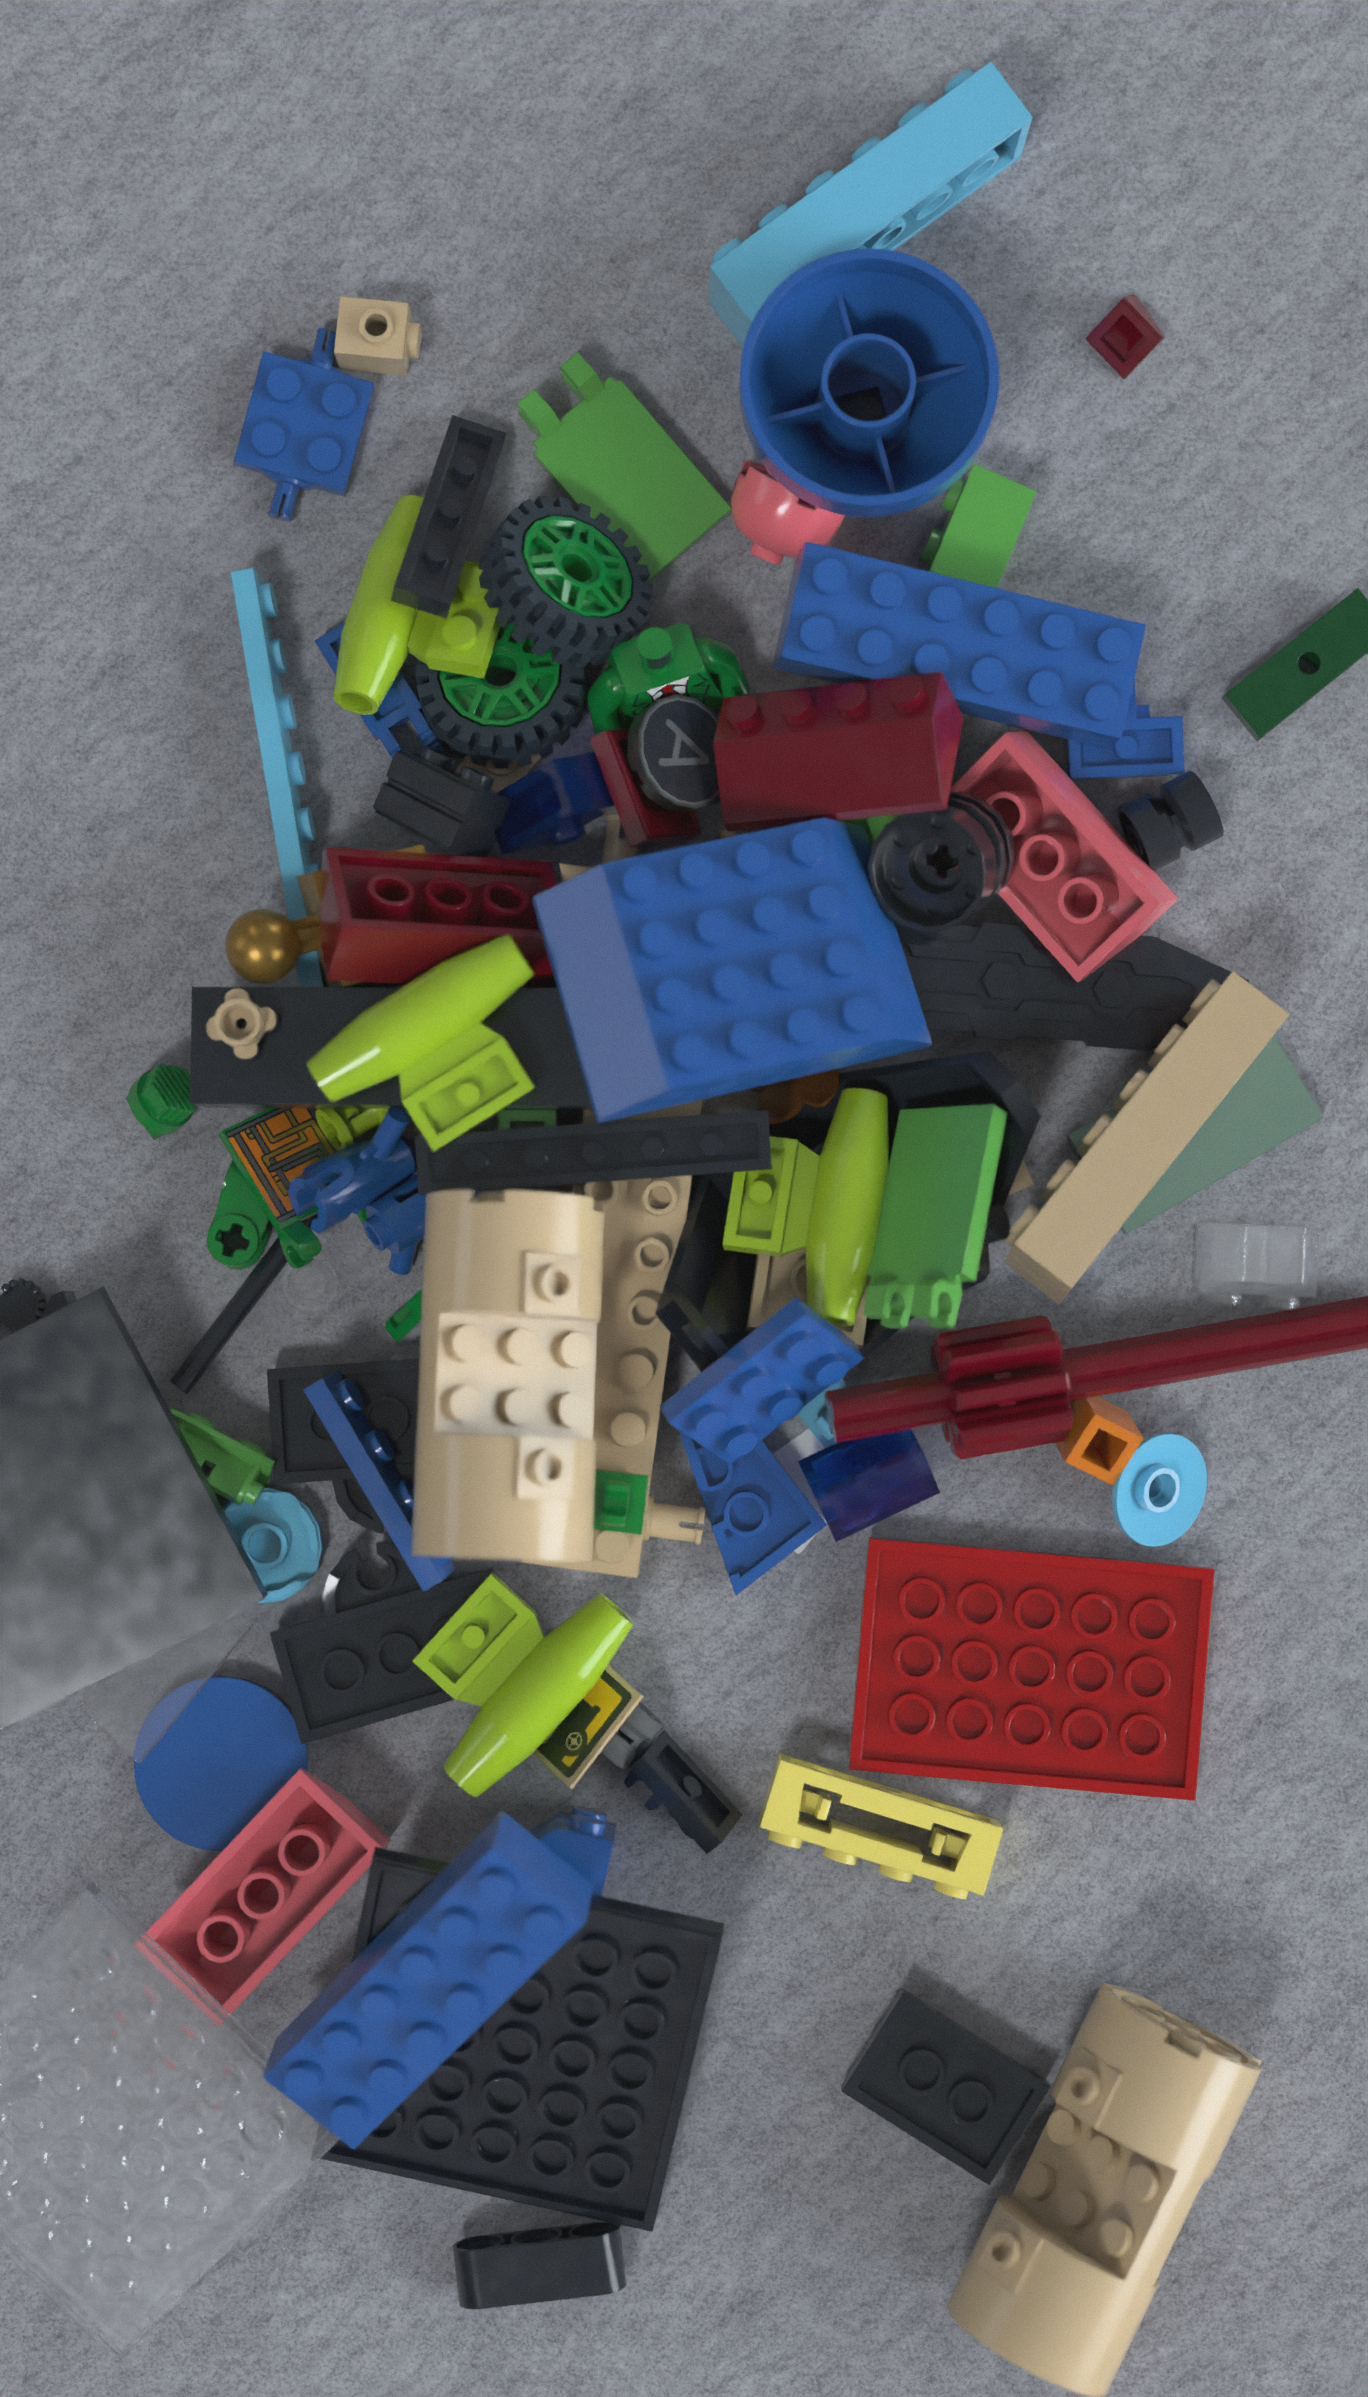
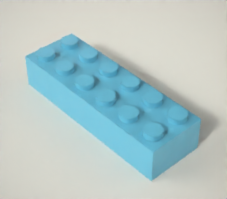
(881, 196)

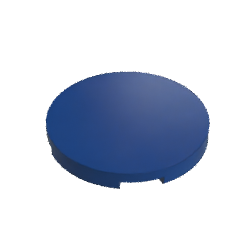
(220, 1762)

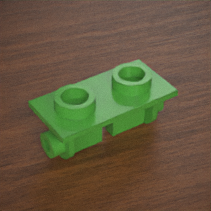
(238, 1466)

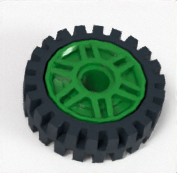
(565, 581)
(505, 719)

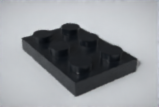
(945, 2086)

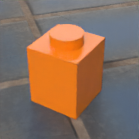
(1100, 1439)

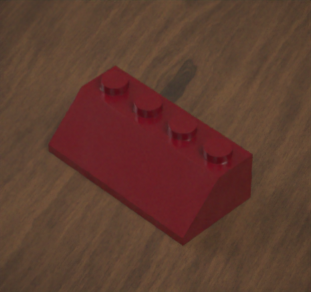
(837, 751)
(408, 911)

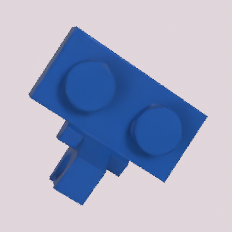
(1146, 749)

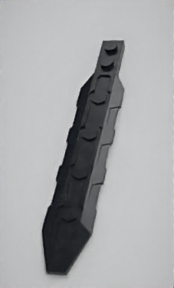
(1010, 985)

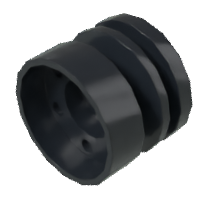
(920, 881)

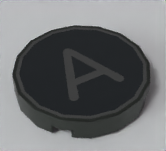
(675, 753)

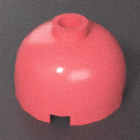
(776, 517)

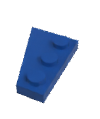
(752, 1509)

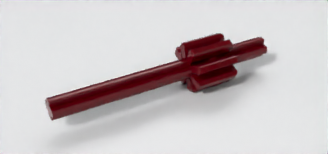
(1014, 1381)

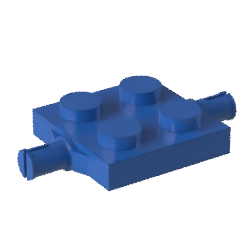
(303, 424)

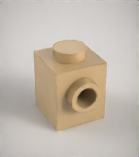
(376, 336)

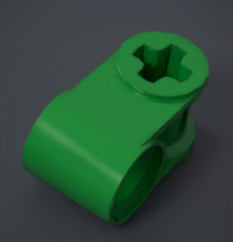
(238, 1210)

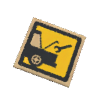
(588, 1727)

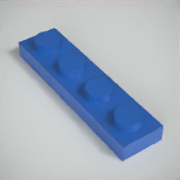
(370, 1460)

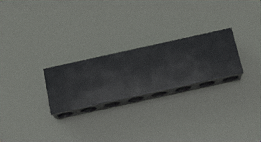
(312, 1016)

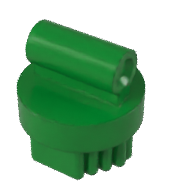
(161, 1100)

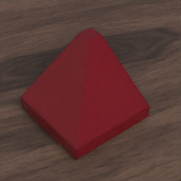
(1126, 336)

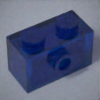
(554, 804)
(868, 1480)

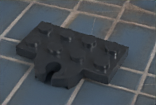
(305, 1448)
(360, 1655)

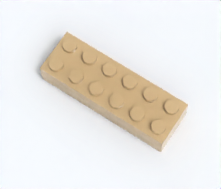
(1153, 1126)

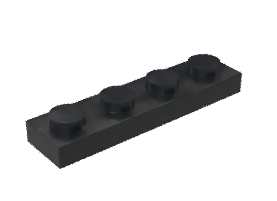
(448, 517)

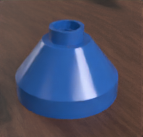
(879, 330)

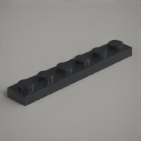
(596, 1152)

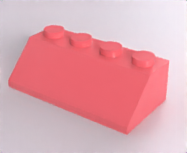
(1071, 869)
(268, 1888)

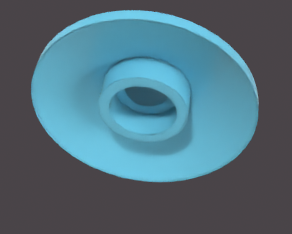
(1160, 1490)

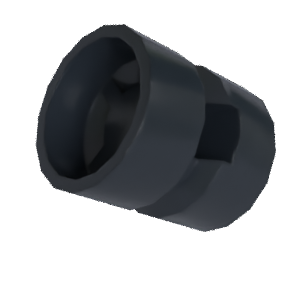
(1170, 821)

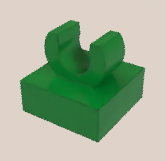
(619, 1501)

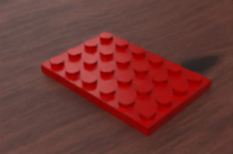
(1031, 1668)

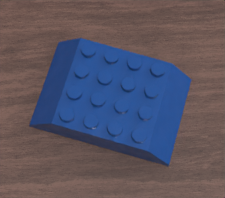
(728, 967)

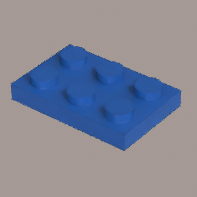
(762, 1381)

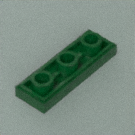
(1281, 687)

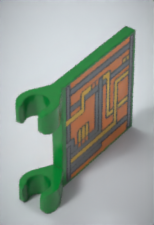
(270, 1154)

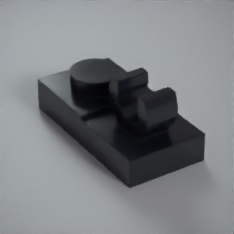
(685, 1791)

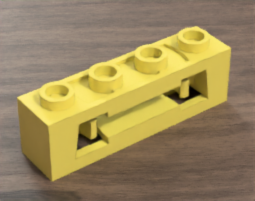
(970, 1853)

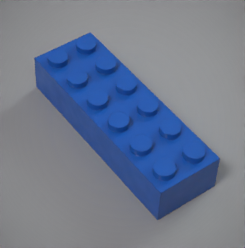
(998, 649)
(429, 1980)

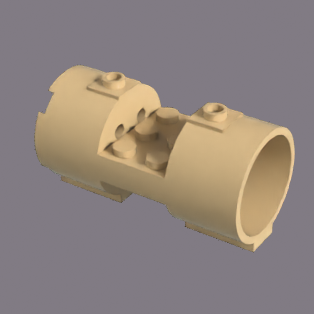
(508, 1376)
(1104, 2192)

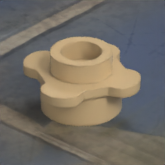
(224, 1024)

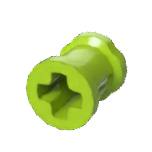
(342, 1131)

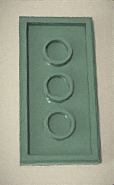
(1253, 1117)

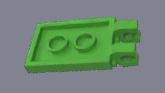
(623, 466)
(933, 1212)

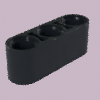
(539, 2265)

